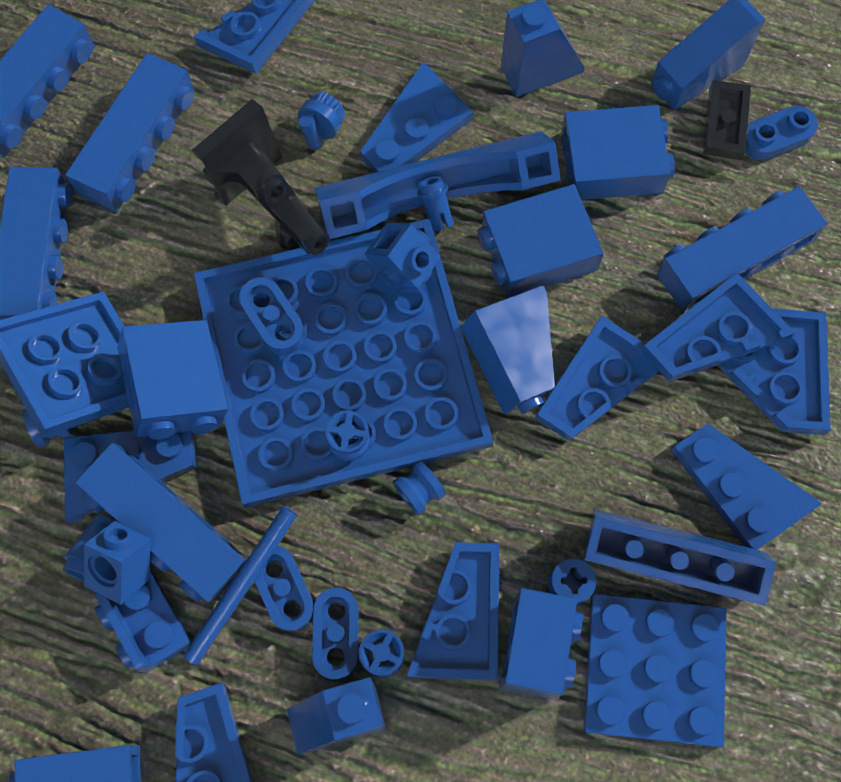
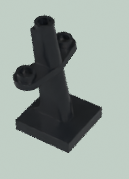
(242, 158)

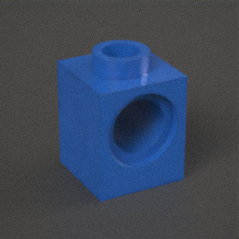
(117, 562)

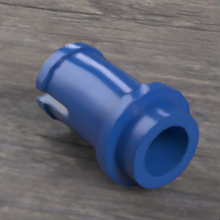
(434, 197)

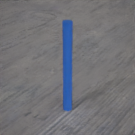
(240, 585)

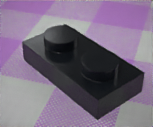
(727, 120)

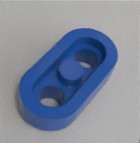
(782, 132)
(272, 318)
(284, 589)
(335, 634)

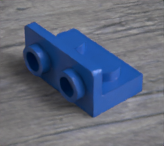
(145, 627)

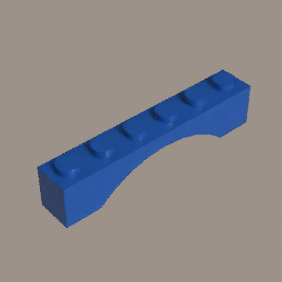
(498, 166)

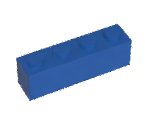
(37, 70)
(131, 133)
(32, 238)
(742, 247)
(177, 532)
(679, 557)

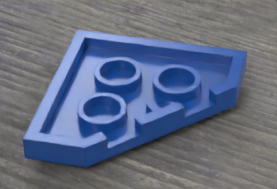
(790, 377)

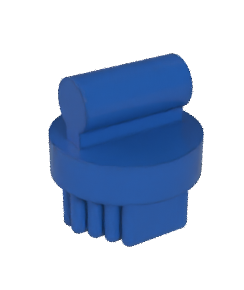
(320, 118)

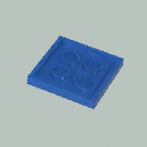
(65, 362)
(656, 671)

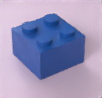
(540, 644)

